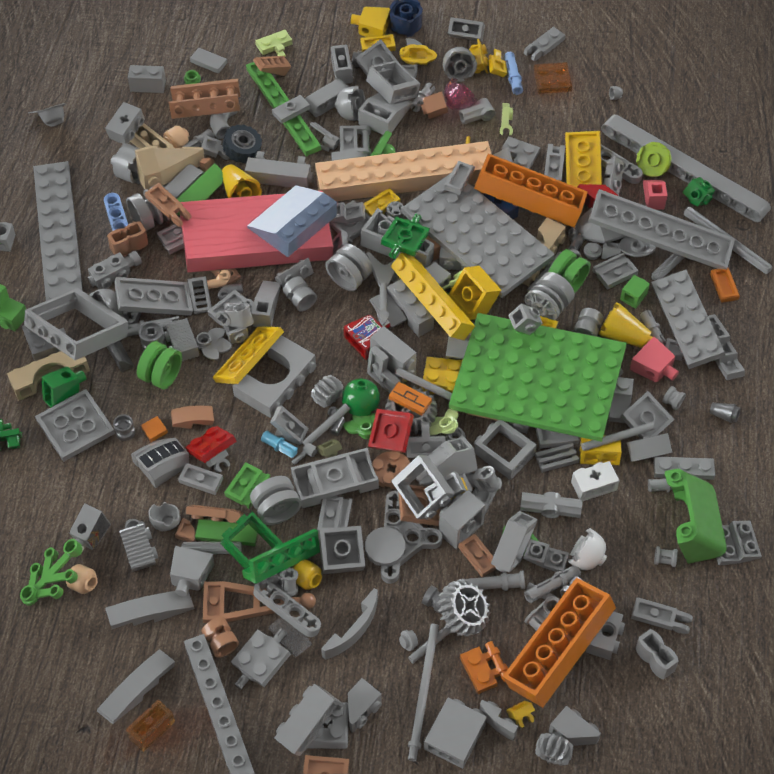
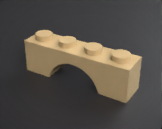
(550, 235)
(26, 379)

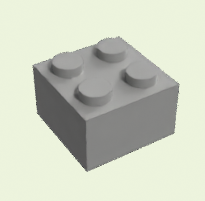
(461, 518)
(341, 549)

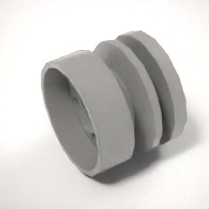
(144, 211)
(550, 295)

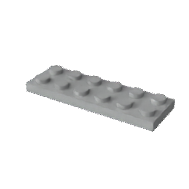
(688, 319)

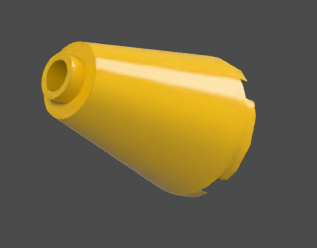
(239, 183)
(625, 327)

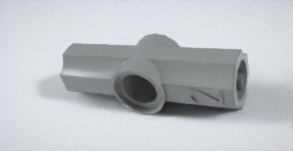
(551, 505)

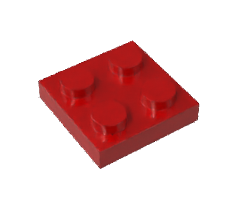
(391, 430)
(210, 444)

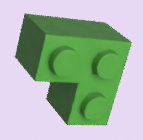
(11, 311)

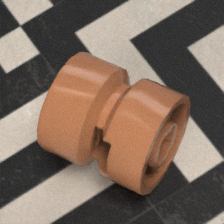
(220, 637)

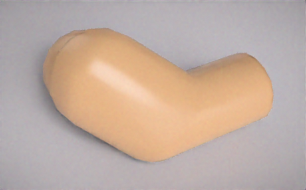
(220, 281)

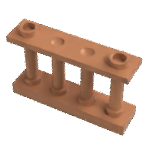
(205, 98)

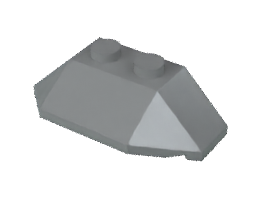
(594, 232)

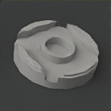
(385, 546)

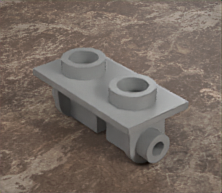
(614, 169)
(301, 269)

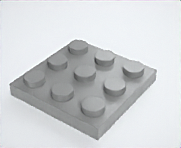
(74, 425)

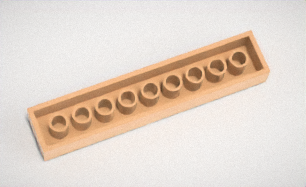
(398, 171)

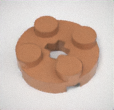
(386, 460)

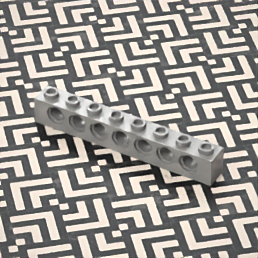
(218, 706)

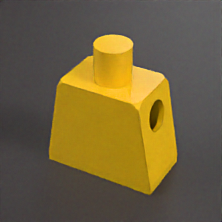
(372, 21)

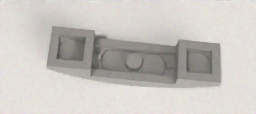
(337, 644)

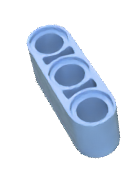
(115, 211)

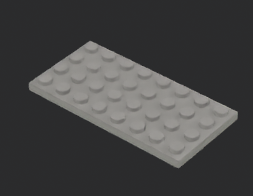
(479, 234)

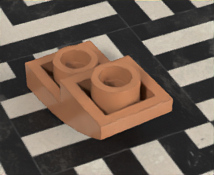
(187, 416)

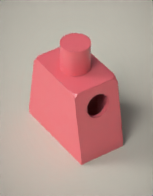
(654, 361)

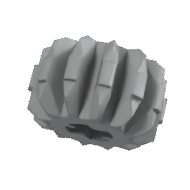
(327, 391)
(554, 749)

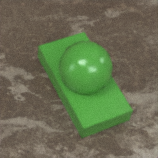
(382, 146)

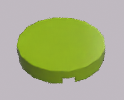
(654, 159)

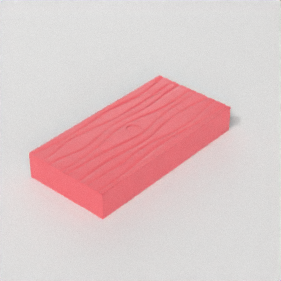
(220, 237)

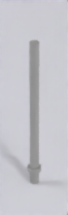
(415, 743)

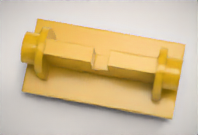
(479, 52)

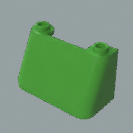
(704, 535)

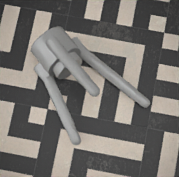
(330, 141)

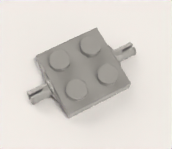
(260, 658)

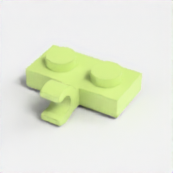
(274, 42)
(507, 114)

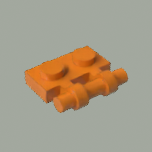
(479, 670)

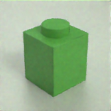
(634, 291)

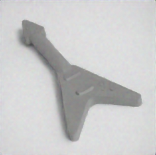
(383, 276)

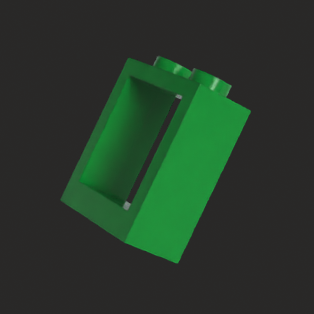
(258, 526)

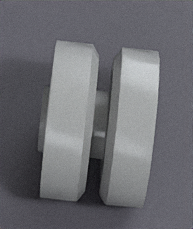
(349, 267)
(275, 500)

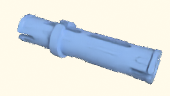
(514, 77)

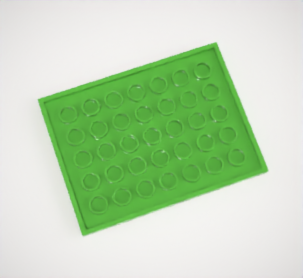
(539, 379)

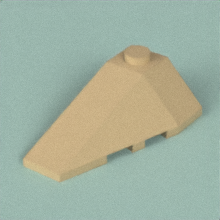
(164, 164)

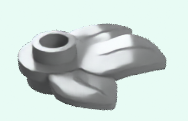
(214, 343)

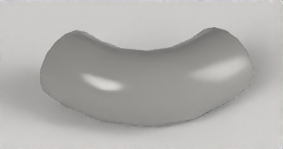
(219, 123)

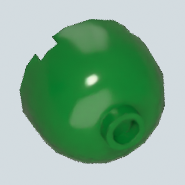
(361, 397)

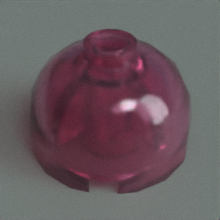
(458, 95)

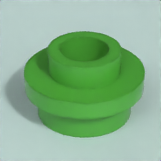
(192, 77)

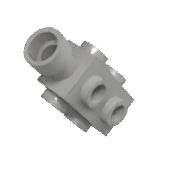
(115, 266)

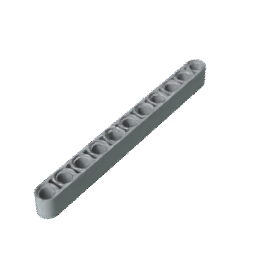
(688, 168)

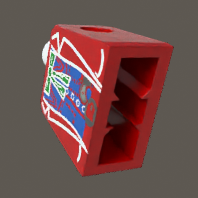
(360, 331)

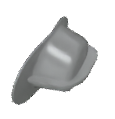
(53, 115)

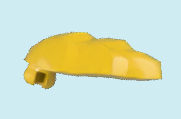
(417, 54)

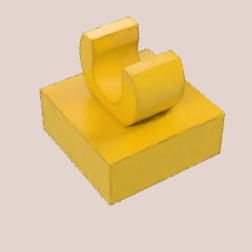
(521, 710)

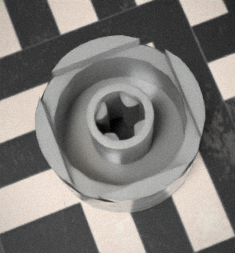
(125, 163)

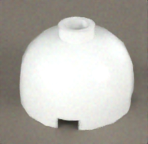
(588, 551)

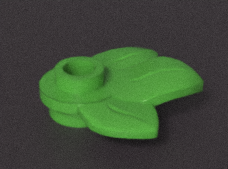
(360, 425)

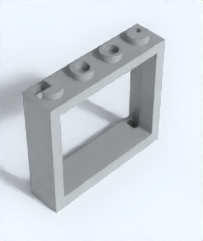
(115, 325)

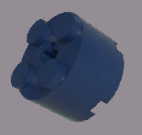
(406, 17)

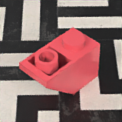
(655, 194)

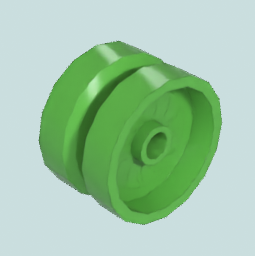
(571, 268)
(159, 365)

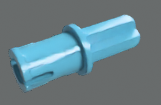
(279, 444)

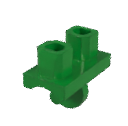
(12, 436)

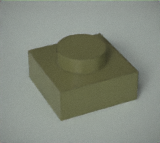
(329, 448)

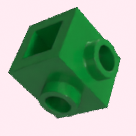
(699, 192)

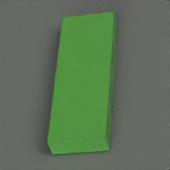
(212, 531)

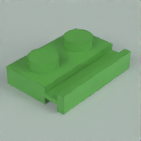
(244, 483)

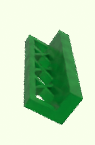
(282, 557)

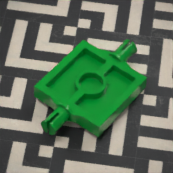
(405, 236)

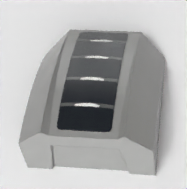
(161, 460)

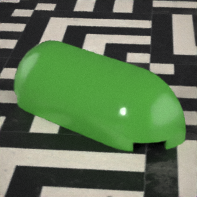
(203, 186)

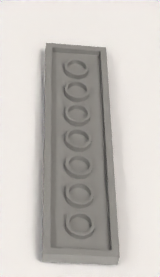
(661, 230)

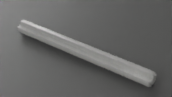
(738, 247)

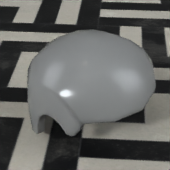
(164, 516)

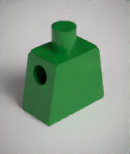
(61, 385)

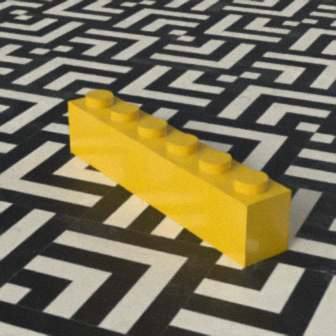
(432, 296)

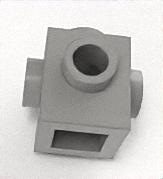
(525, 319)

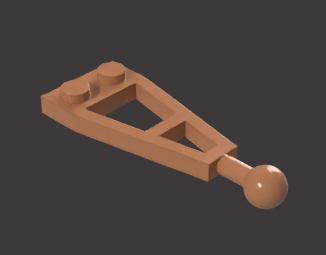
(215, 601)

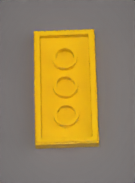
(583, 158)
(247, 355)

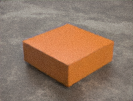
(154, 429)

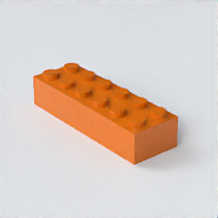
(531, 190)
(559, 642)

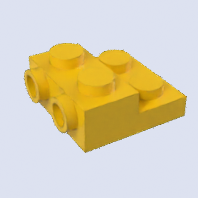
(442, 372)

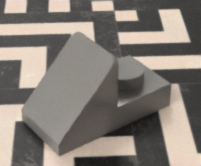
(288, 426)

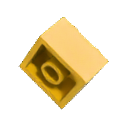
(474, 291)

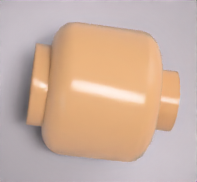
(177, 136)
(86, 579)

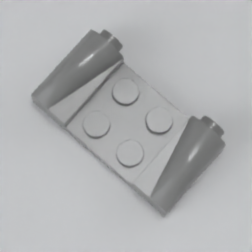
(334, 477)

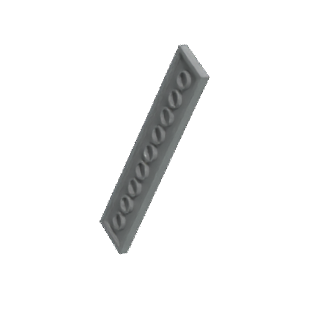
(57, 229)

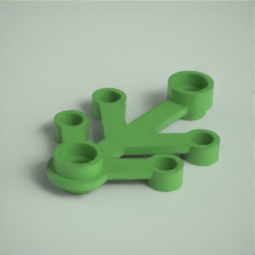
(34, 591)

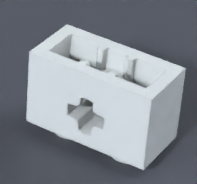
(595, 481)

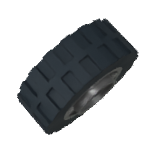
(241, 143)

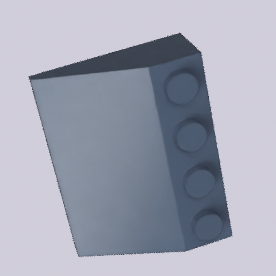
(294, 219)

